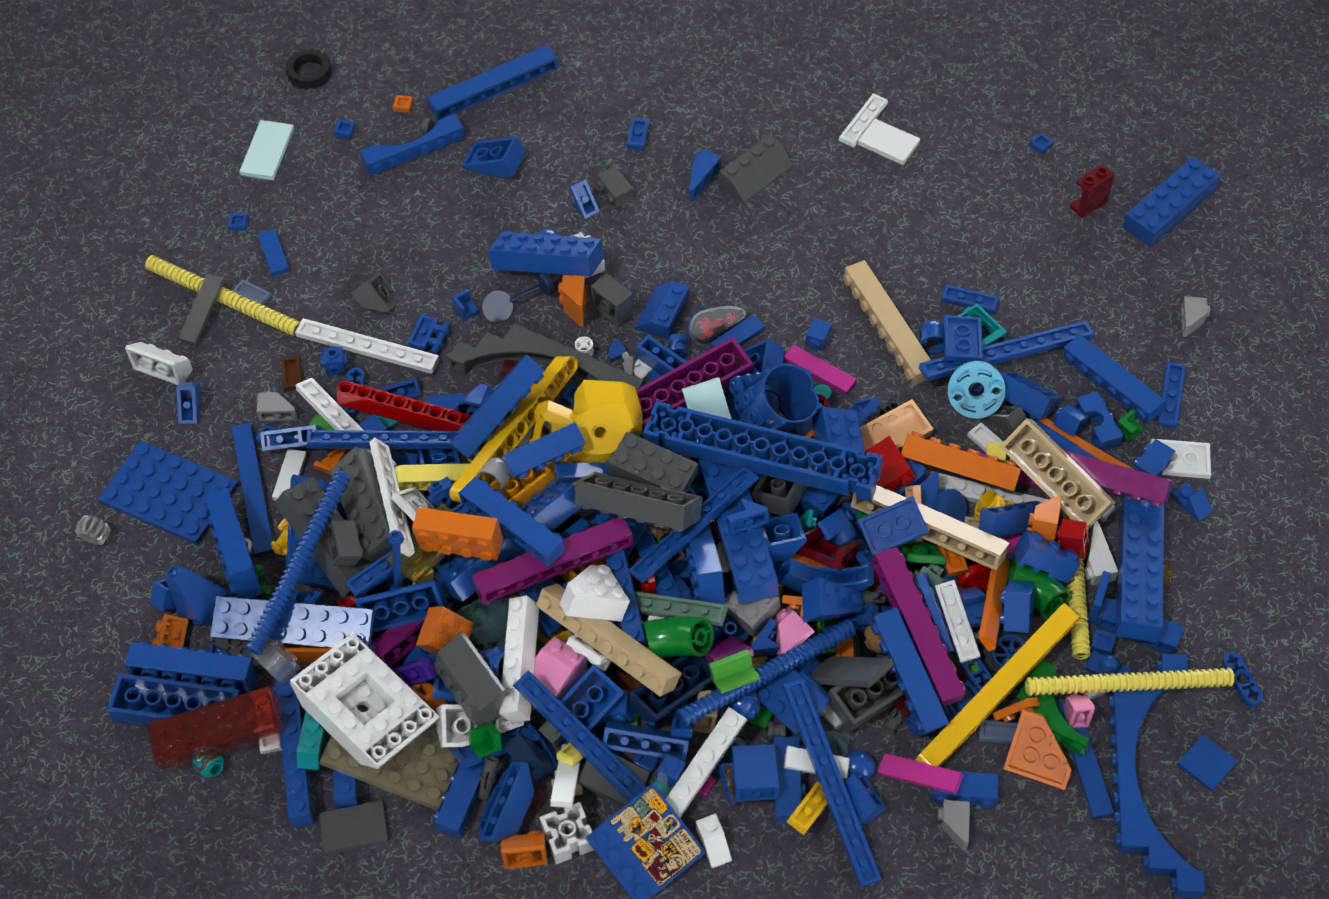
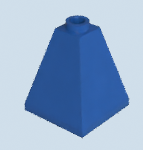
(192, 594)

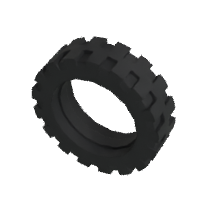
(312, 81)

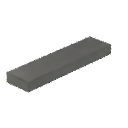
(201, 309)

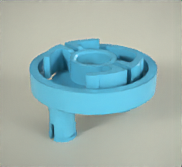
(993, 389)

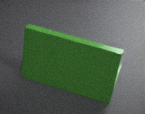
(733, 671)

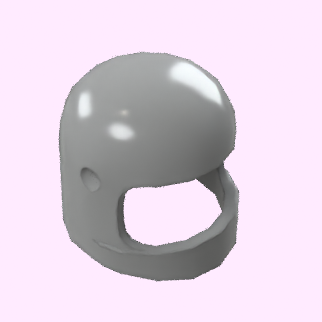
(496, 470)

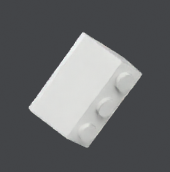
(159, 362)

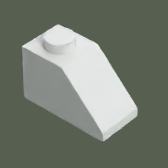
(713, 840)

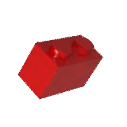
(1073, 536)

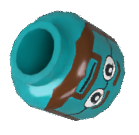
(209, 765)

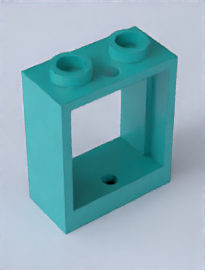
(996, 331)

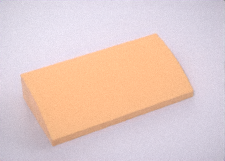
(896, 425)

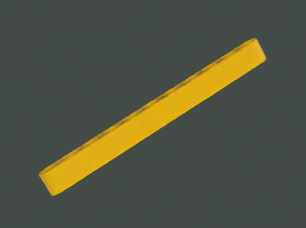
(519, 422)
(999, 687)

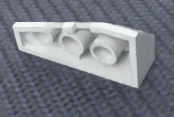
(454, 726)

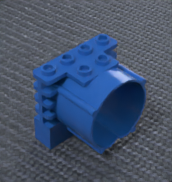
(790, 385)

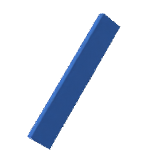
(1091, 777)

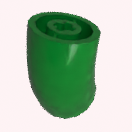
(1048, 592)
(679, 636)

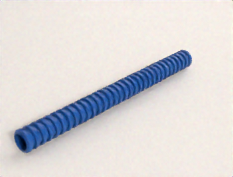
(298, 563)
(769, 671)

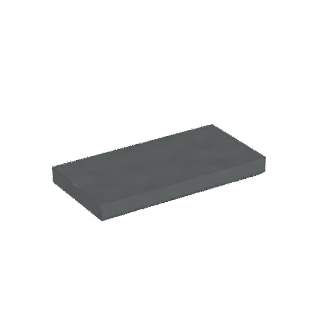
(851, 671)

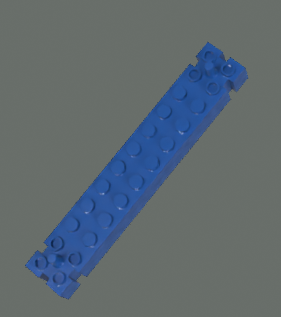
(764, 450)

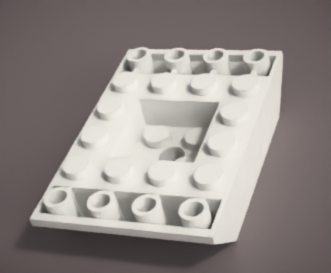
(355, 677)

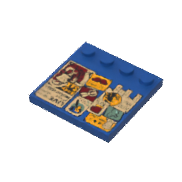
(645, 844)

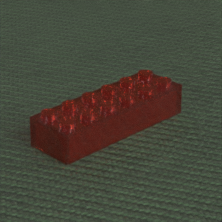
(215, 727)

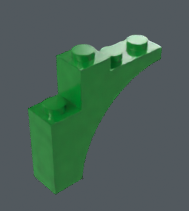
(1061, 729)

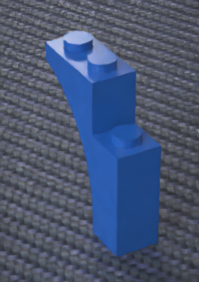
(794, 573)

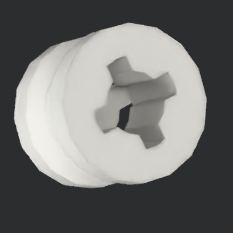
(584, 343)

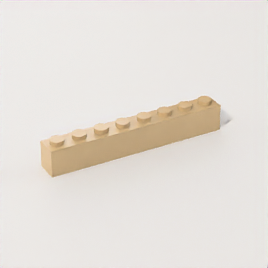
(887, 320)
(944, 530)
(613, 643)

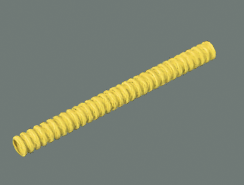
(225, 297)
(1077, 602)
(1126, 682)

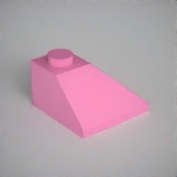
(790, 630)

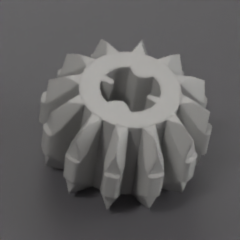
(93, 530)

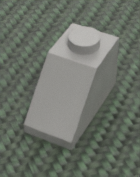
(1193, 314)
(274, 407)
(955, 821)

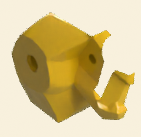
(602, 414)

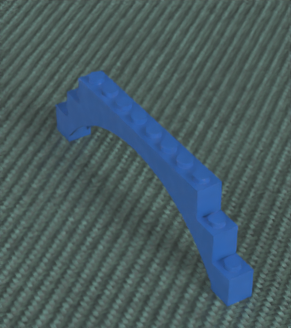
(1135, 827)

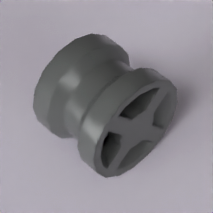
(775, 730)

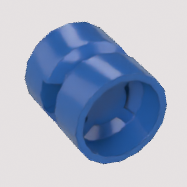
(848, 536)

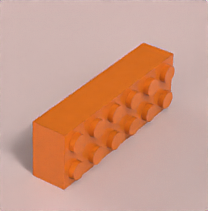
(961, 462)

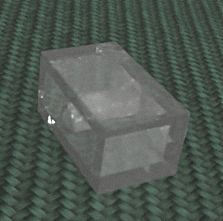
(276, 661)

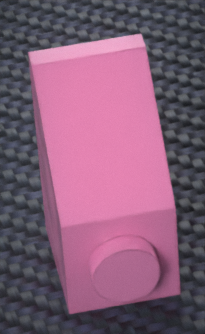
(1078, 710)

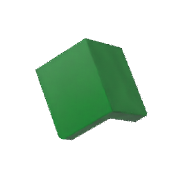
(1130, 427)
(485, 740)

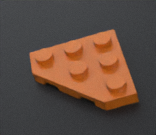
(1037, 752)

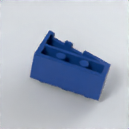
(1046, 556)
(829, 600)

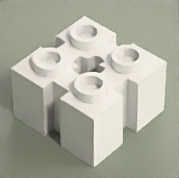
(564, 844)

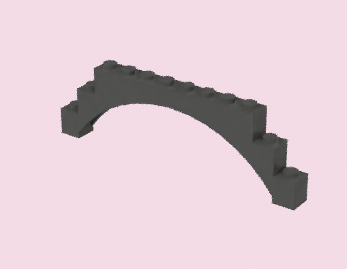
(521, 342)

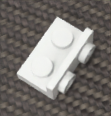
(593, 656)

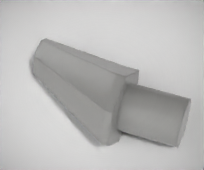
(629, 363)

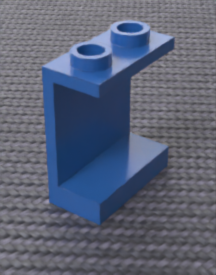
(755, 772)

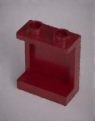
(1096, 190)
(827, 552)

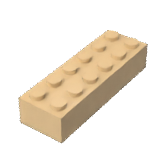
(1057, 473)

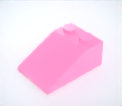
(559, 667)

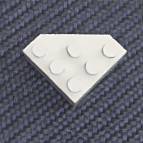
(595, 595)

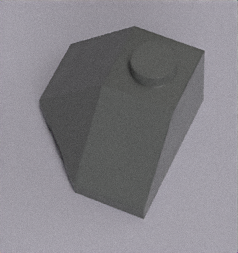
(374, 294)

